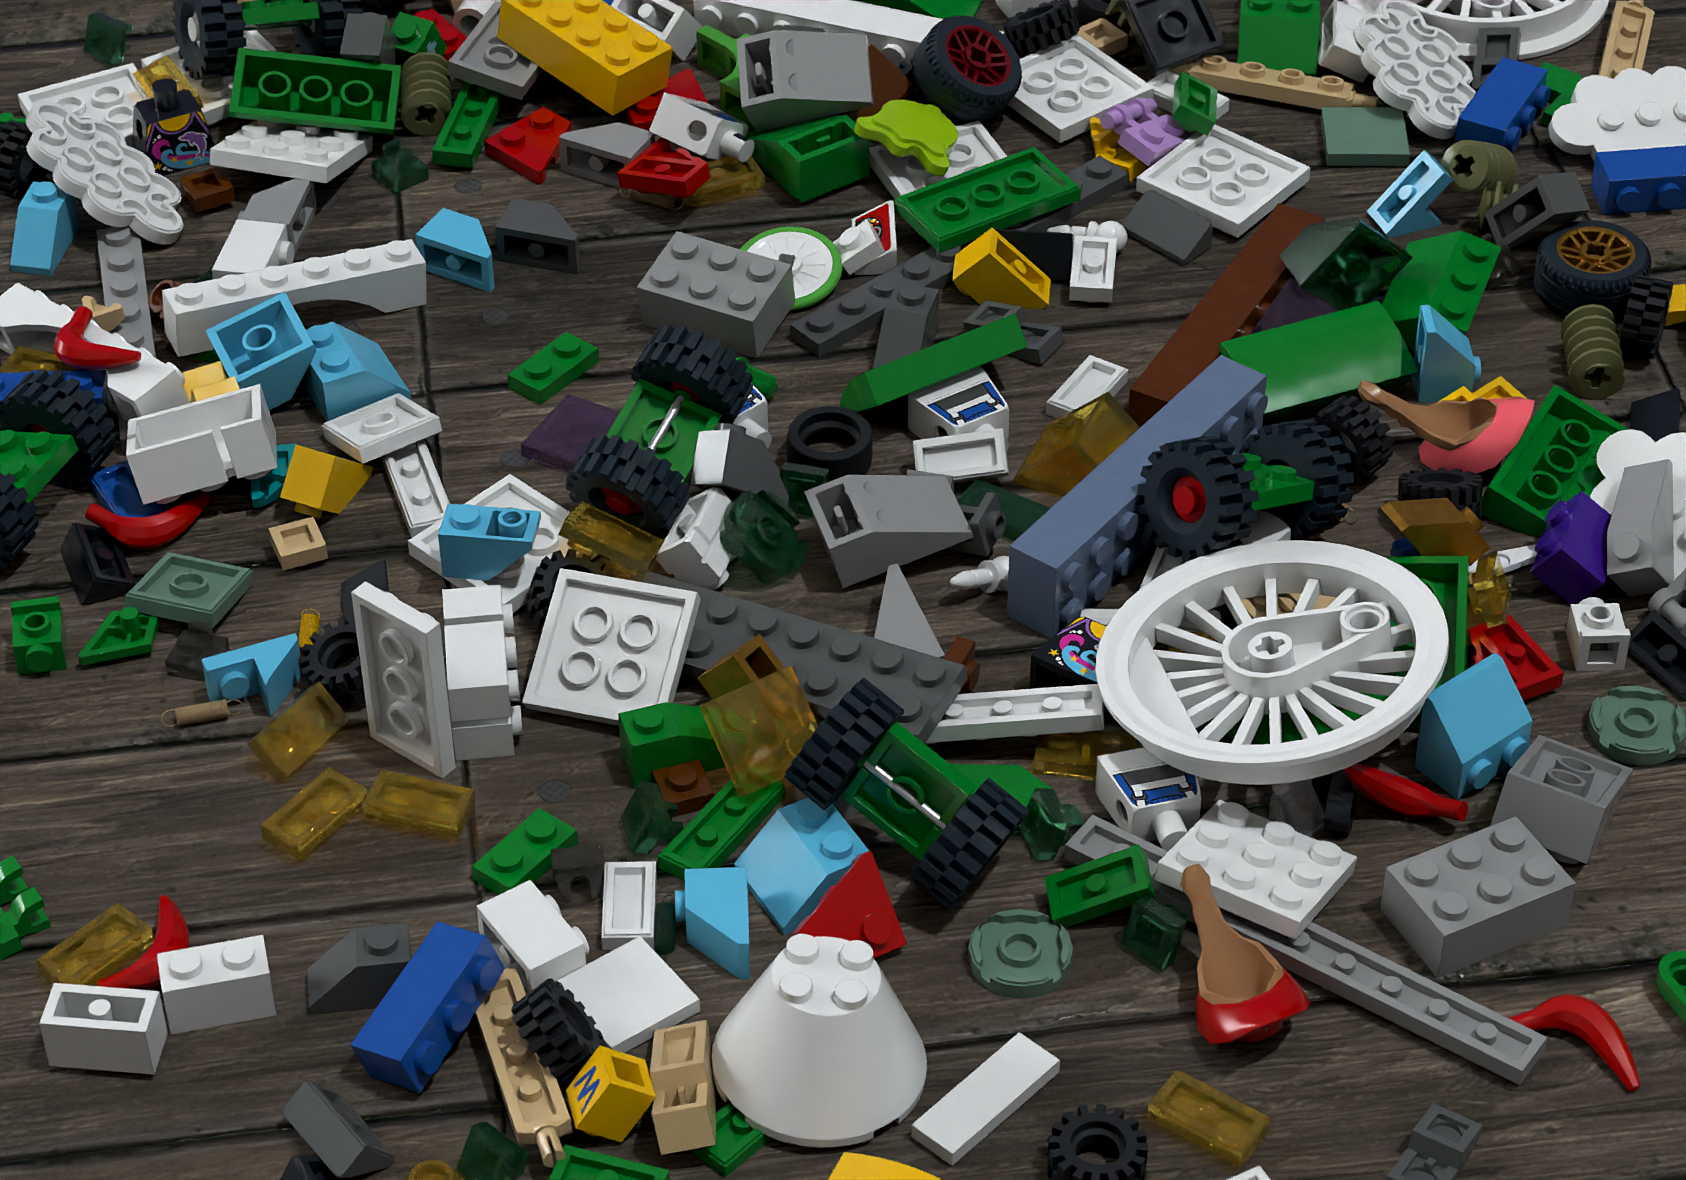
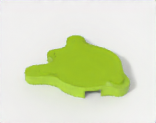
(912, 130)

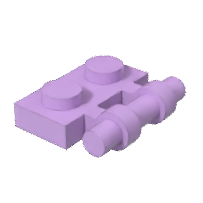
(1143, 131)

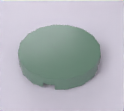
(1637, 726)
(1020, 954)

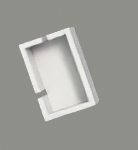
(201, 445)
(479, 674)

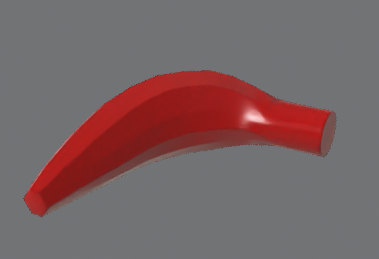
(82, 354)
(150, 530)
(1403, 795)
(170, 936)
(1591, 1024)

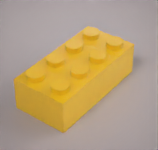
(588, 48)

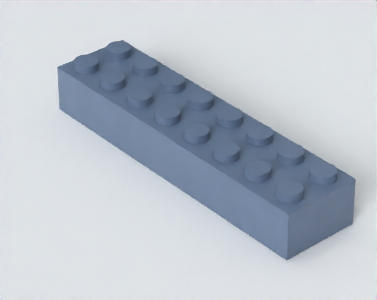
(1097, 526)

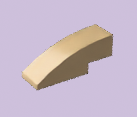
(683, 1087)

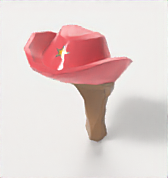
(1458, 433)

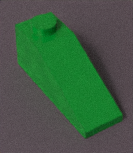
(665, 737)

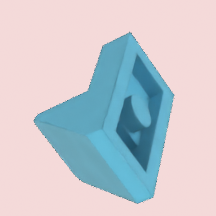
(1406, 202)
(260, 668)

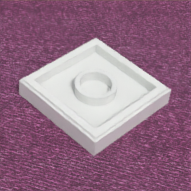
(381, 428)
(631, 994)

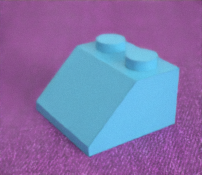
(265, 348)
(348, 372)
(1473, 728)
(798, 860)

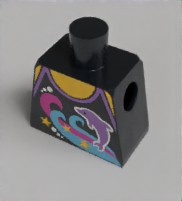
(171, 129)
(1069, 658)

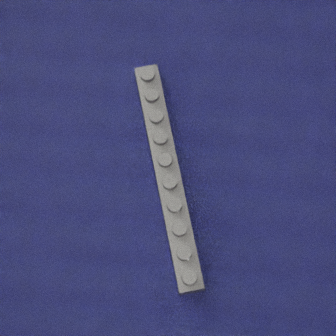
(1353, 972)

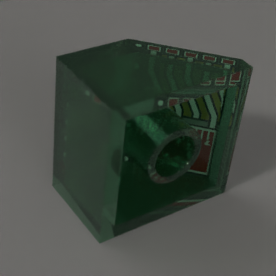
(1344, 261)

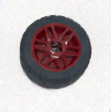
(966, 69)

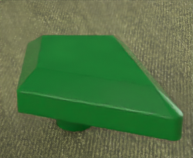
(121, 636)

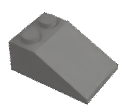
(1563, 797)

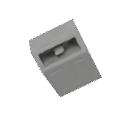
(802, 76)
(884, 521)

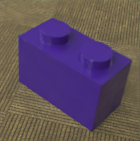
(1573, 548)

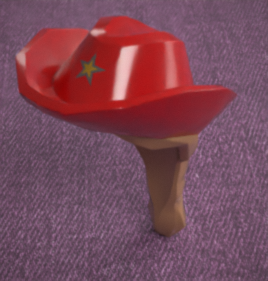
(1239, 982)

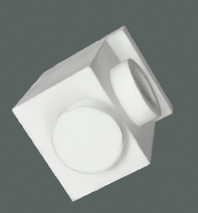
(1597, 623)

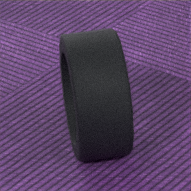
(831, 424)

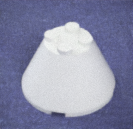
(820, 1047)

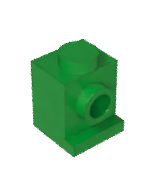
(38, 635)

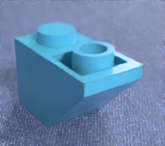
(484, 540)

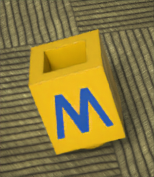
(610, 1094)

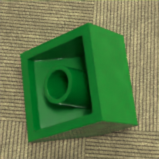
(1280, 34)

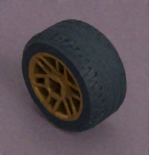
(1589, 265)

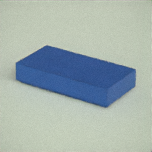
(119, 492)

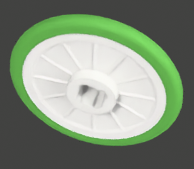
(812, 256)

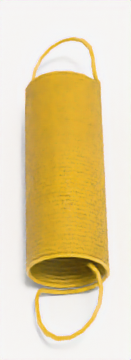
(308, 626)

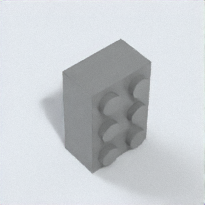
(717, 291)
(1477, 896)

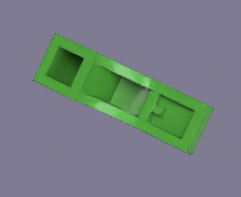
(719, 55)

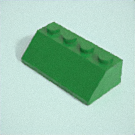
(315, 91)

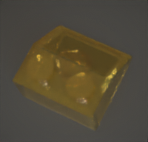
(1075, 445)

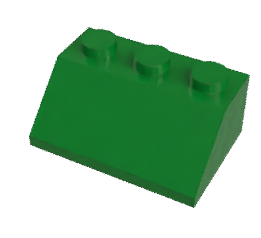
(1444, 273)

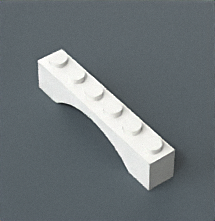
(379, 276)
(137, 388)

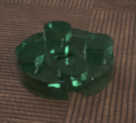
(766, 555)

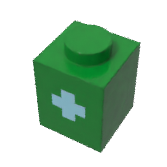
(415, 36)

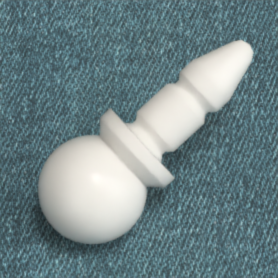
(1107, 229)
(989, 576)

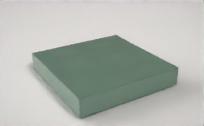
(1364, 136)
(189, 589)

